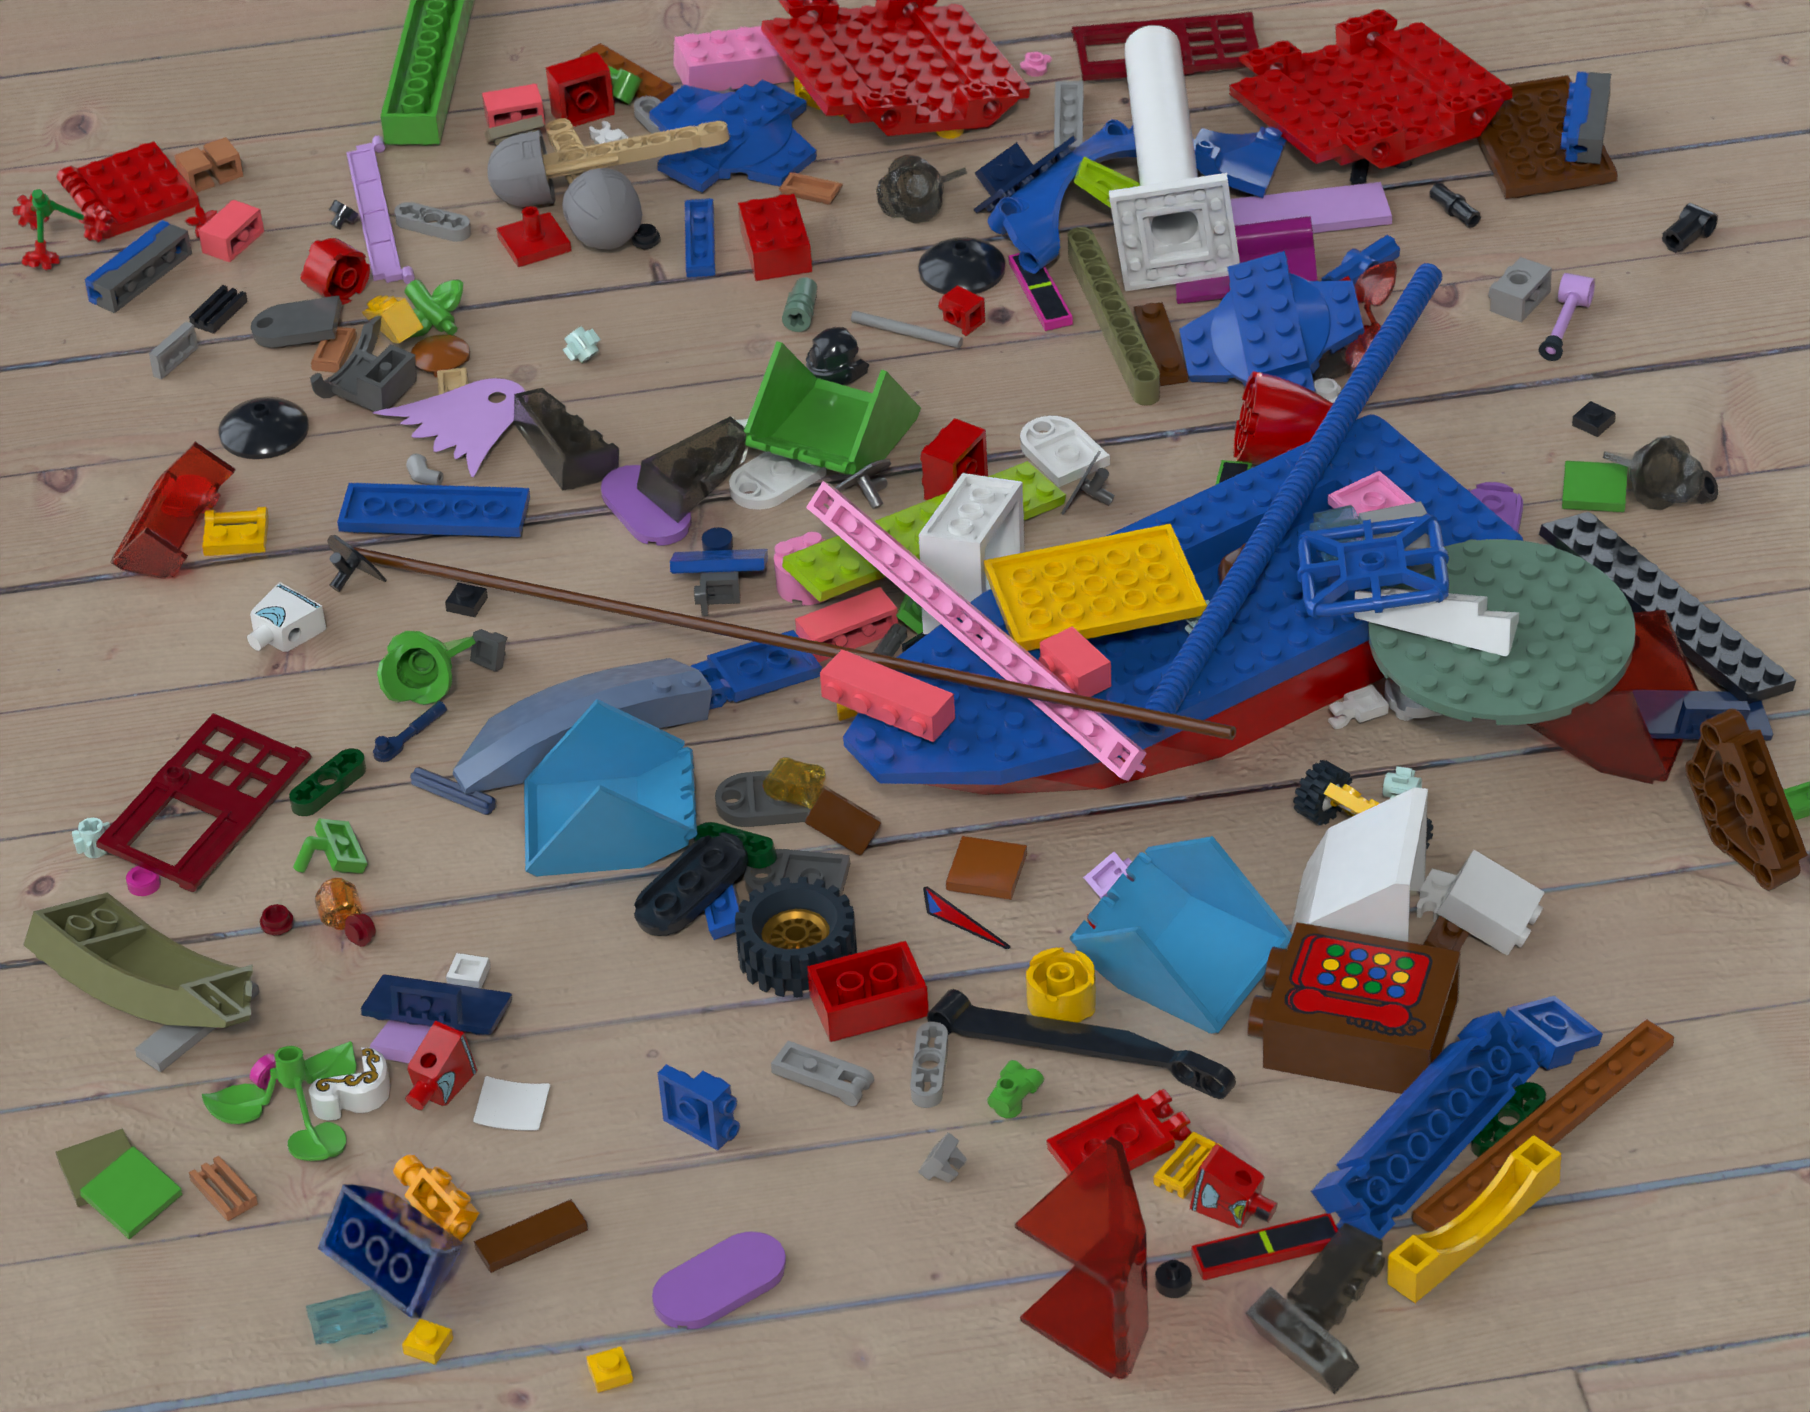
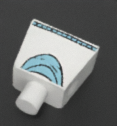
(285, 619)

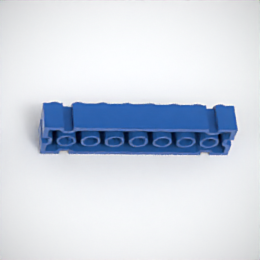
(1427, 1127)

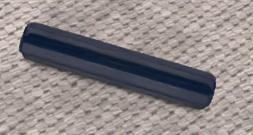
(452, 791)

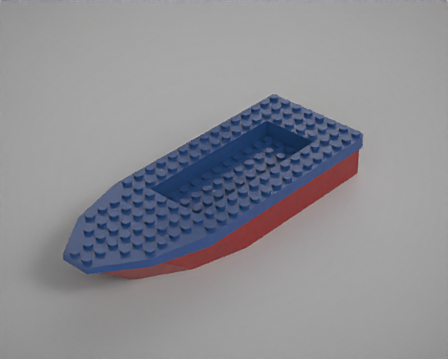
(1259, 678)

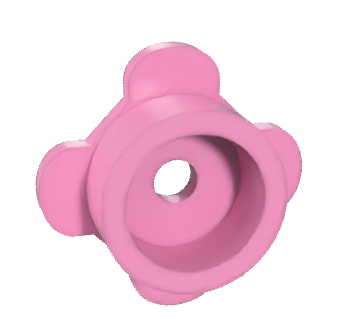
(1035, 64)

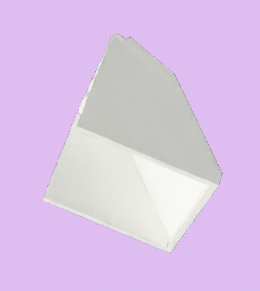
(1366, 870)

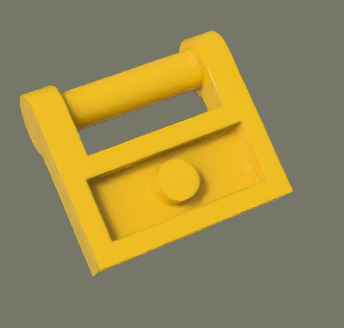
(235, 538)

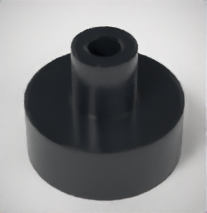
(342, 214)
(1710, 489)
(1173, 1279)

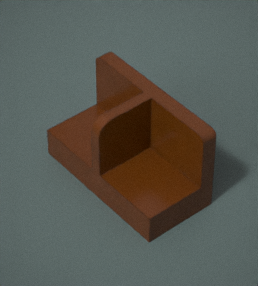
(842, 820)

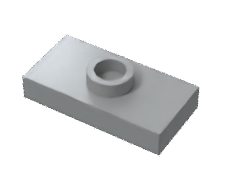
(173, 350)

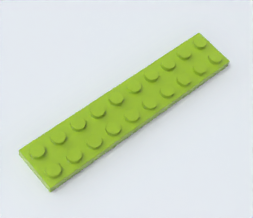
(836, 567)

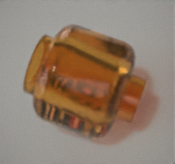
(336, 902)

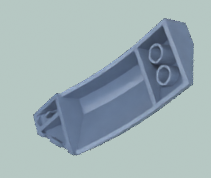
(524, 733)

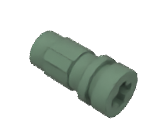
(800, 305)

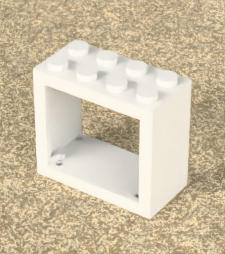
(972, 524)

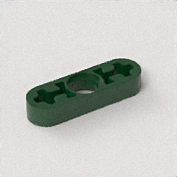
(312, 796)
(759, 848)
(1513, 1108)

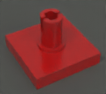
(533, 238)

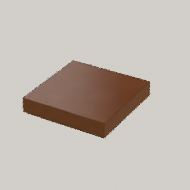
(986, 867)

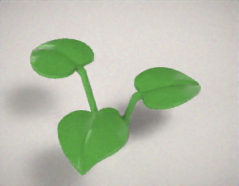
(245, 1101)

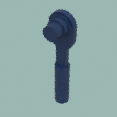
(389, 747)

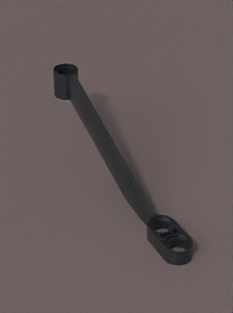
(958, 1015)

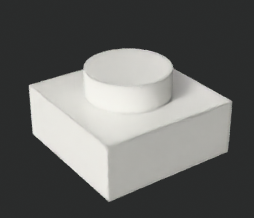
(468, 970)

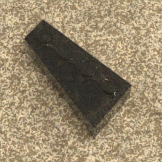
(562, 441)
(693, 467)

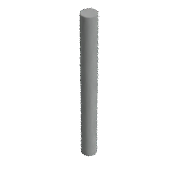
(907, 329)

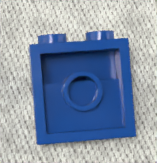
(1551, 1031)
(698, 1105)

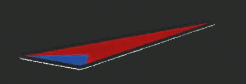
(947, 912)

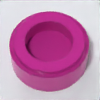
(142, 881)
(260, 1072)

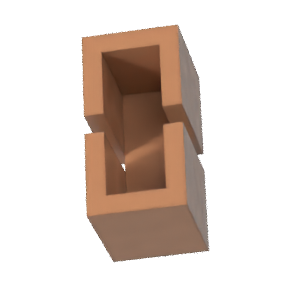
(217, 157)

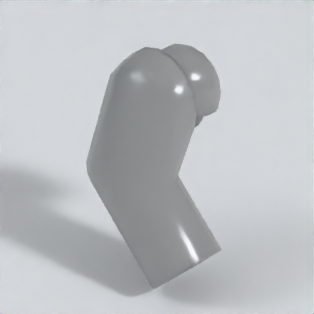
(420, 473)

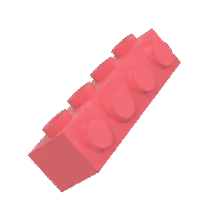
(887, 695)

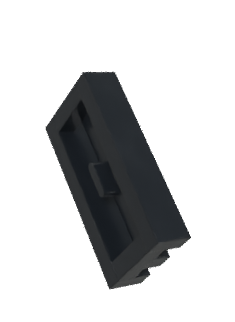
(214, 307)

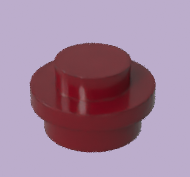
(276, 920)
(359, 929)

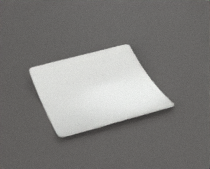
(511, 1104)

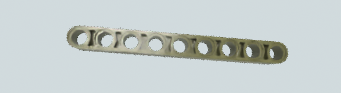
(1114, 316)

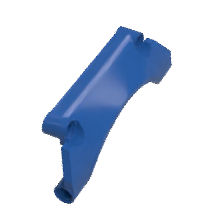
(1033, 211)

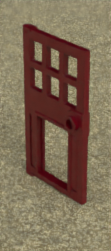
(1120, 33)
(233, 808)

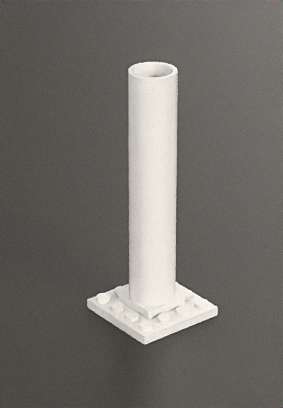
(1173, 222)

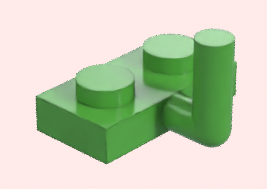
(339, 845)

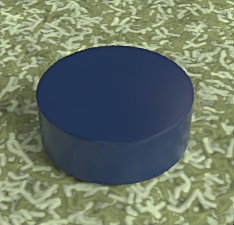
(717, 539)

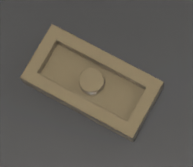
(505, 131)

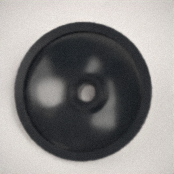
(961, 262)
(263, 428)

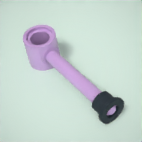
(1573, 292)

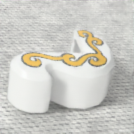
(354, 1091)

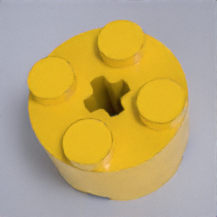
(1061, 985)

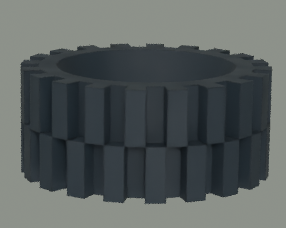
(791, 930)

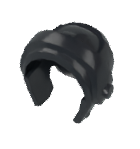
(833, 357)

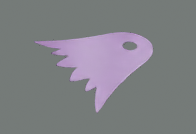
(462, 418)

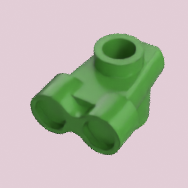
(1012, 1088)

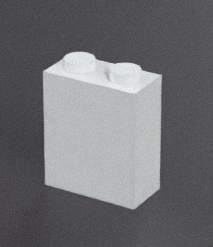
(1492, 903)

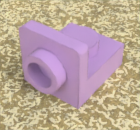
(1107, 873)

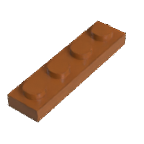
(650, 85)

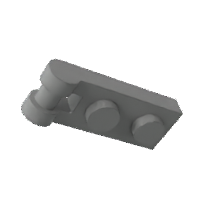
(822, 1072)

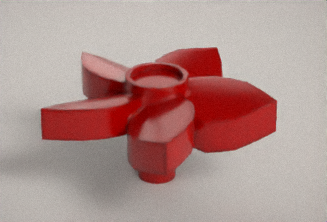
(200, 219)

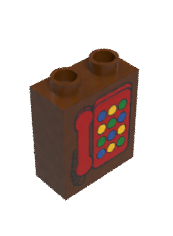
(1355, 1007)

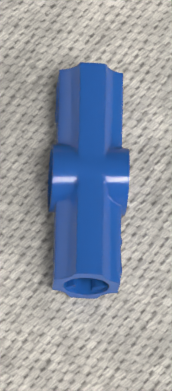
(1357, 262)

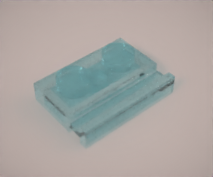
(346, 1317)

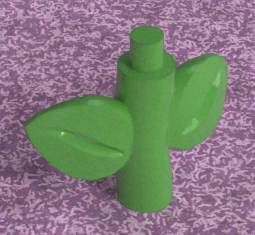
(435, 309)

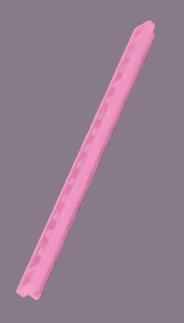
(995, 648)

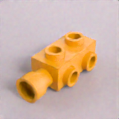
(436, 1196)

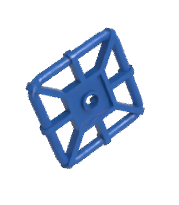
(1373, 565)

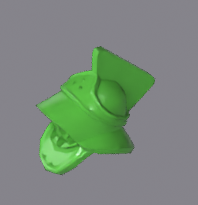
(418, 667)

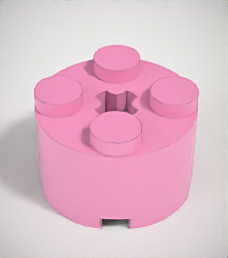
(786, 584)

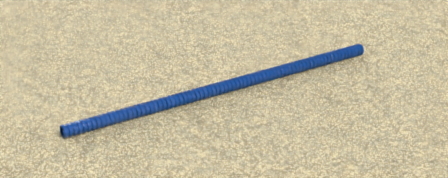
(1291, 497)

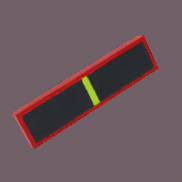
(1263, 1246)

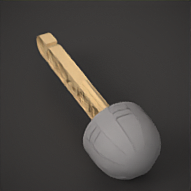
(524, 171)
(598, 202)

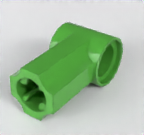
(624, 84)

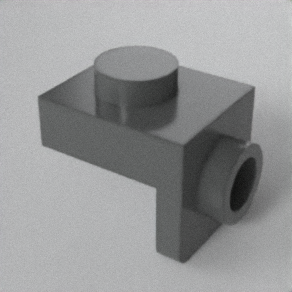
(717, 589)

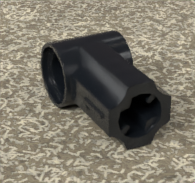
(1692, 223)

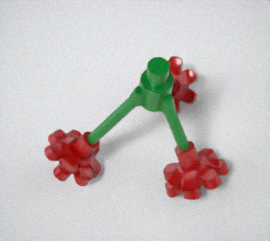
(37, 212)

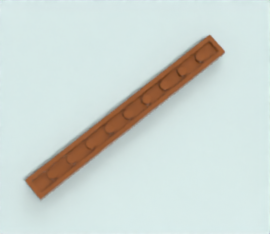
(1551, 1120)

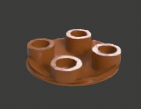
(440, 353)

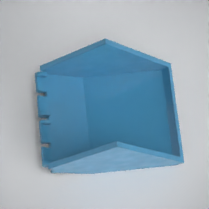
(609, 797)
(1183, 932)

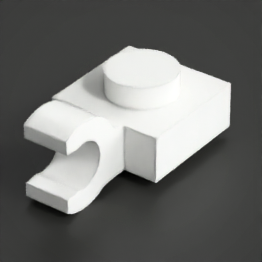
(1362, 704)

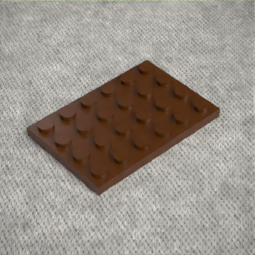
(1526, 143)

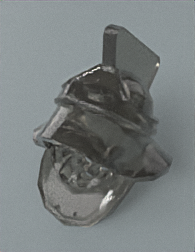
(913, 189)
(1662, 472)

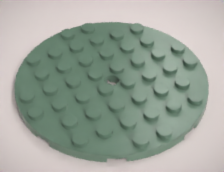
(1566, 649)

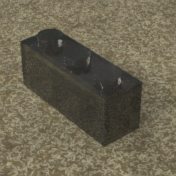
(1338, 1276)
(1302, 1340)

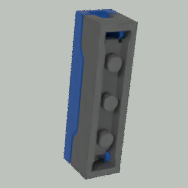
(1586, 117)
(138, 266)

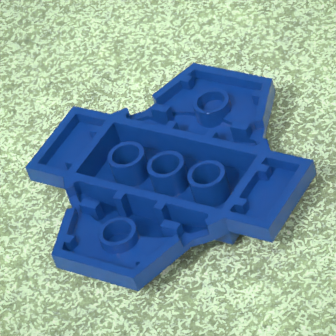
(758, 128)
(1271, 325)

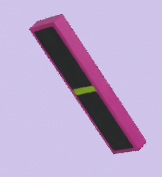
(1042, 296)

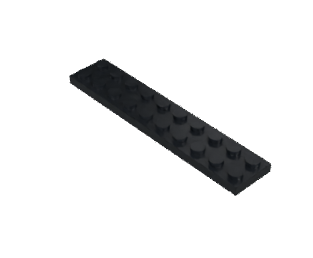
(1700, 632)

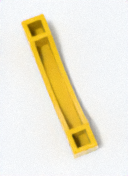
(1431, 1257)

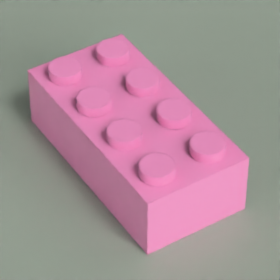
(728, 59)

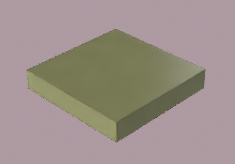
(88, 1159)

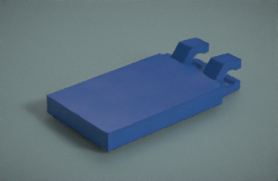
(755, 670)

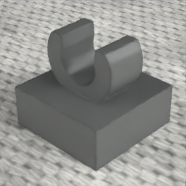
(488, 649)

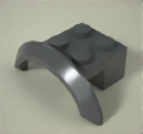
(368, 378)

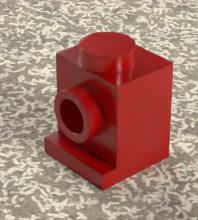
(963, 309)

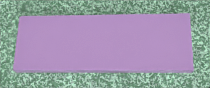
(1329, 207)

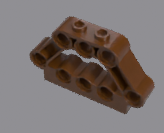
(1744, 800)

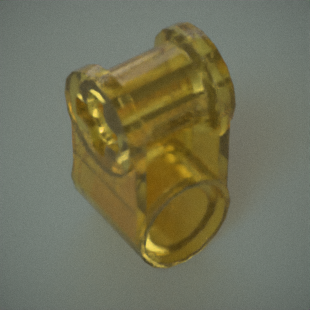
(794, 781)

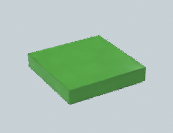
(1594, 486)
(131, 1192)

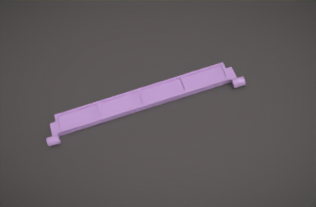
(374, 213)

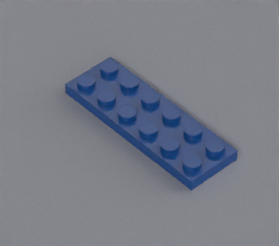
(434, 509)

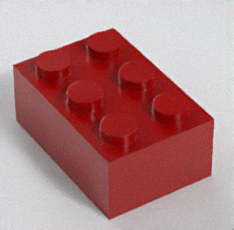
(775, 237)
(868, 991)

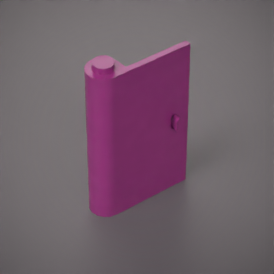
(1257, 241)

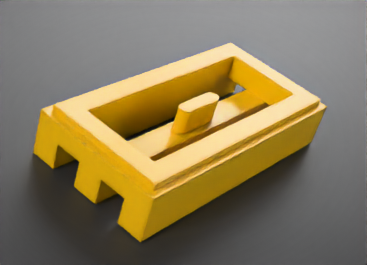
(1186, 1177)

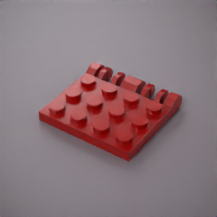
(133, 185)

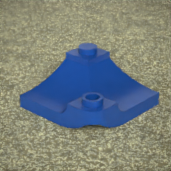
(1246, 158)

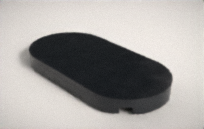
(690, 884)

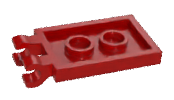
(1131, 1123)

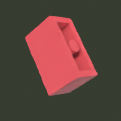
(512, 105)
(231, 230)
(1076, 662)

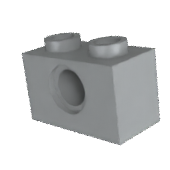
(1520, 289)

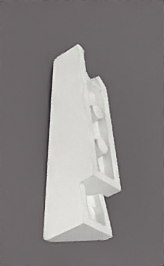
(1455, 620)

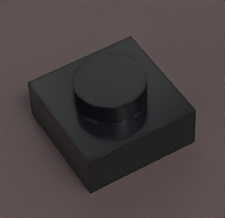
(1593, 419)
(466, 599)

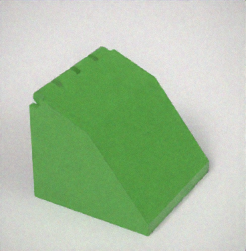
(825, 420)

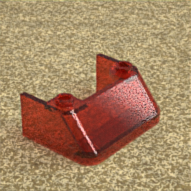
(170, 513)

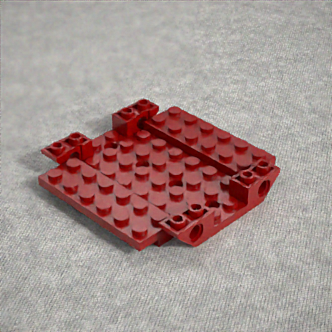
(896, 64)
(1371, 93)

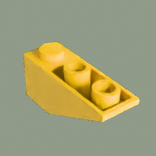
(397, 317)

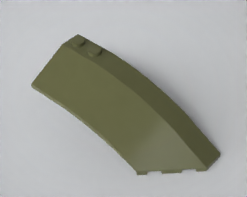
(137, 968)

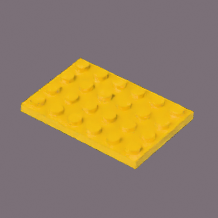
(1095, 586)

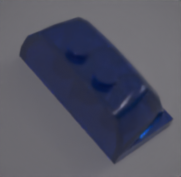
(389, 1246)

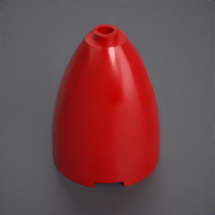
(1275, 418)

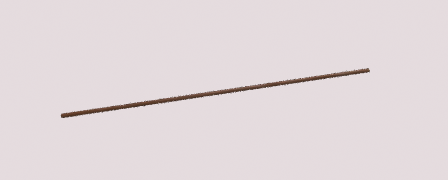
(804, 645)

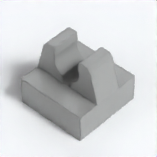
(941, 1157)

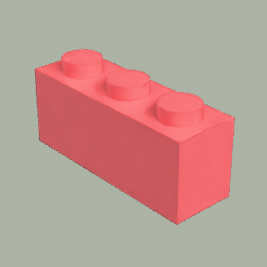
(850, 621)

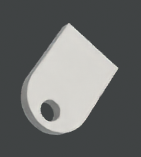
(1062, 451)
(771, 480)

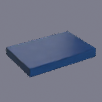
(719, 561)

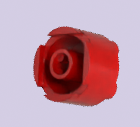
(335, 269)

